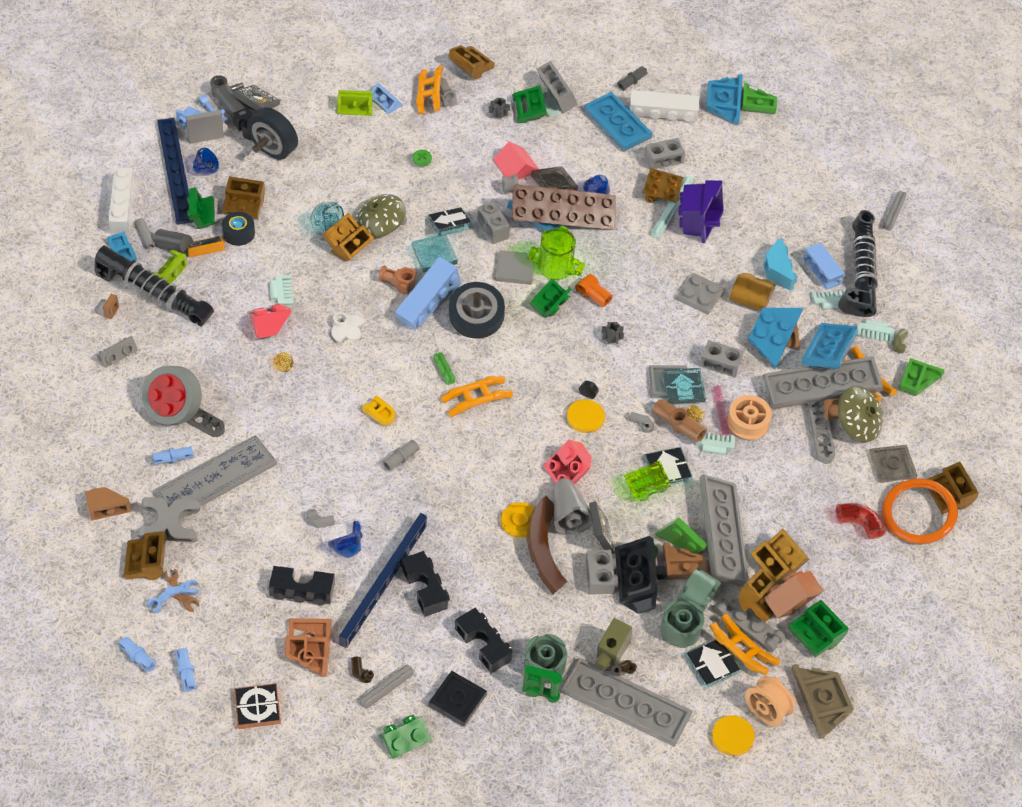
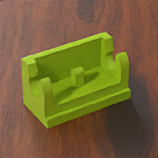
(355, 102)
(173, 266)

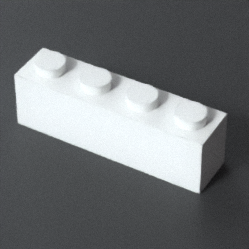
(664, 105)
(121, 201)

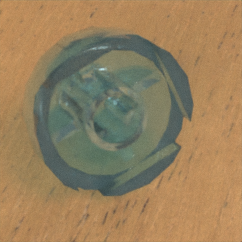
(325, 216)

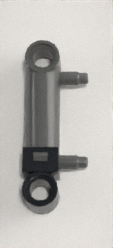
(234, 107)

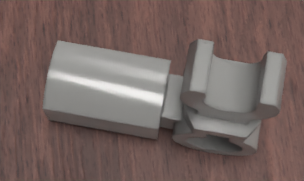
(448, 96)

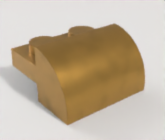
(470, 60)
(244, 196)
(347, 237)
(752, 291)
(958, 484)
(145, 556)
(780, 556)
(753, 595)

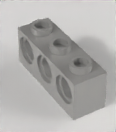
(557, 86)

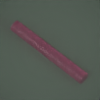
(721, 410)

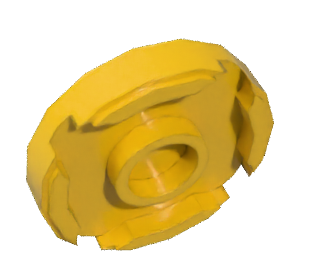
(585, 416)
(514, 524)
(733, 735)

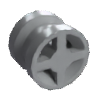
(508, 182)

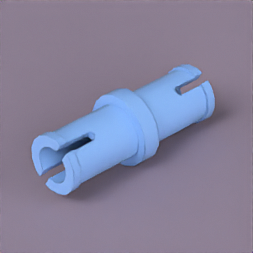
(172, 455)
(137, 654)
(185, 669)

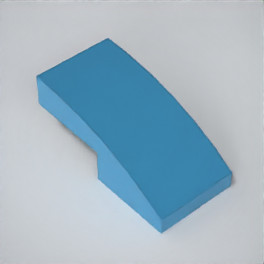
(120, 244)

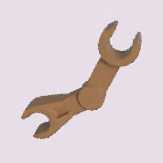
(184, 599)

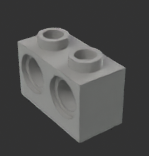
(664, 153)
(493, 222)
(721, 358)
(599, 572)

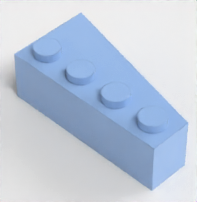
(429, 293)

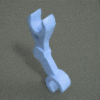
(205, 103)
(172, 591)

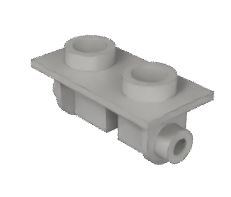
(117, 352)

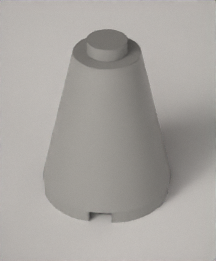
(570, 508)

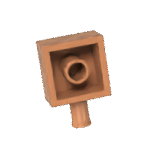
(793, 593)

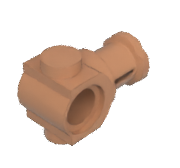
(403, 278)

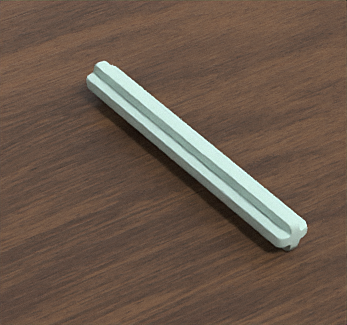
(669, 212)

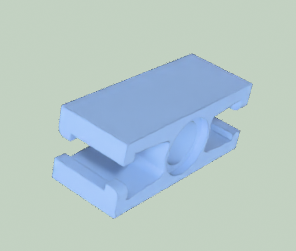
(823, 266)

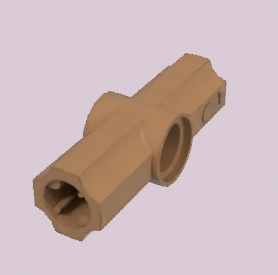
(687, 424)

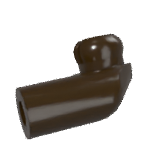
(622, 668)
(359, 673)

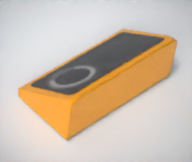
(206, 246)

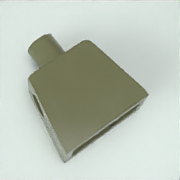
(613, 644)

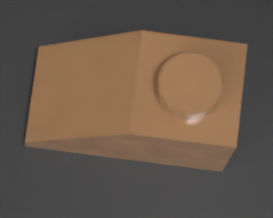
(106, 503)

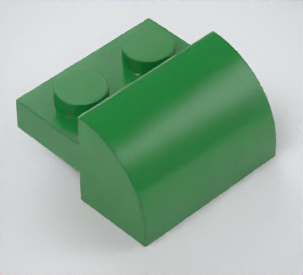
(818, 628)

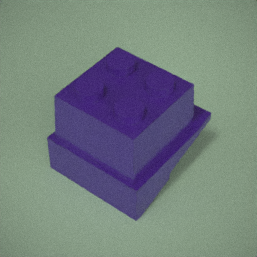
(701, 208)

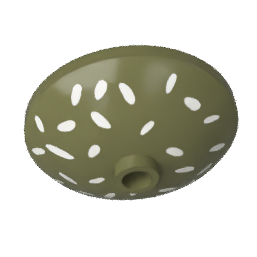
(381, 214)
(860, 414)

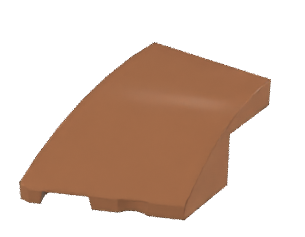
(310, 651)

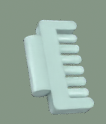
(551, 107)
(281, 290)
(827, 302)
(875, 327)
(717, 446)

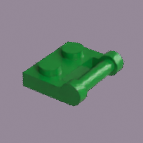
(535, 104)
(535, 680)

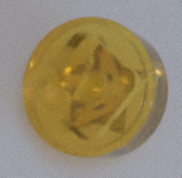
(283, 362)
(695, 413)

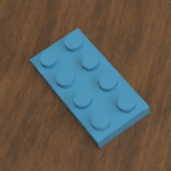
(618, 121)
(829, 345)

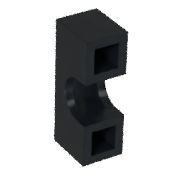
(420, 569)
(317, 590)
(475, 626)

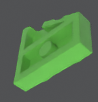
(758, 100)
(919, 377)
(682, 536)

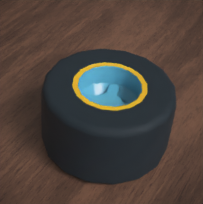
(238, 228)

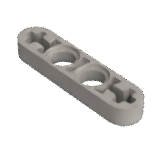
(824, 431)

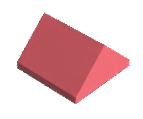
(514, 161)

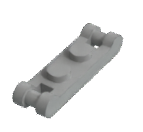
(750, 624)

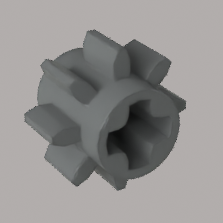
(499, 108)
(612, 332)

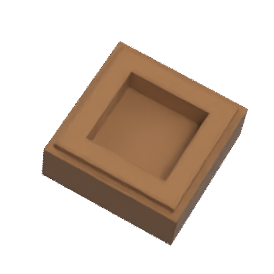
(111, 306)

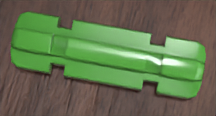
(444, 368)

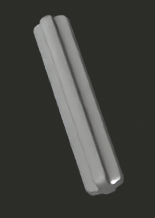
(894, 210)
(386, 686)

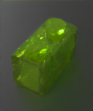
(647, 481)

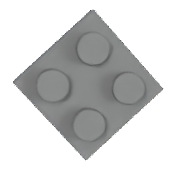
(700, 293)

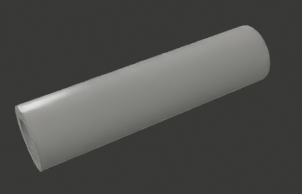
(146, 236)

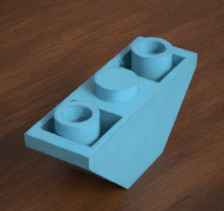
(779, 266)

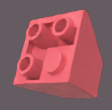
(269, 321)
(569, 462)

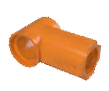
(590, 287)

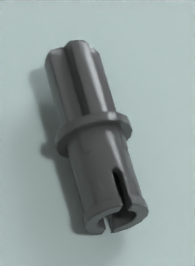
(632, 78)

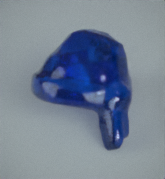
(205, 161)
(597, 184)
(350, 544)

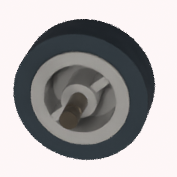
(272, 133)
(476, 310)

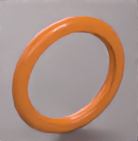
(916, 483)

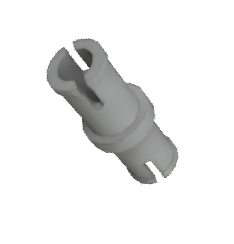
(400, 455)

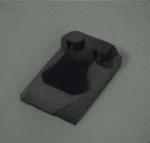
(637, 574)

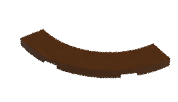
(539, 548)

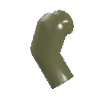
(898, 338)

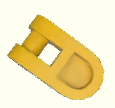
(383, 415)

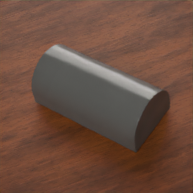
(172, 240)

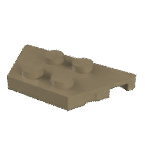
(823, 697)

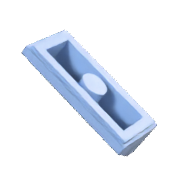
(385, 99)

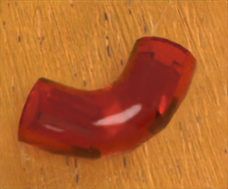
(862, 515)

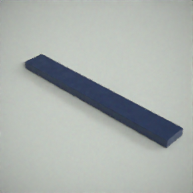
(175, 169)
(382, 581)

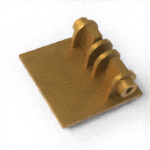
(662, 186)

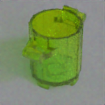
(556, 254)

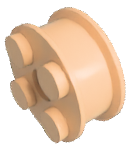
(749, 417)
(770, 700)

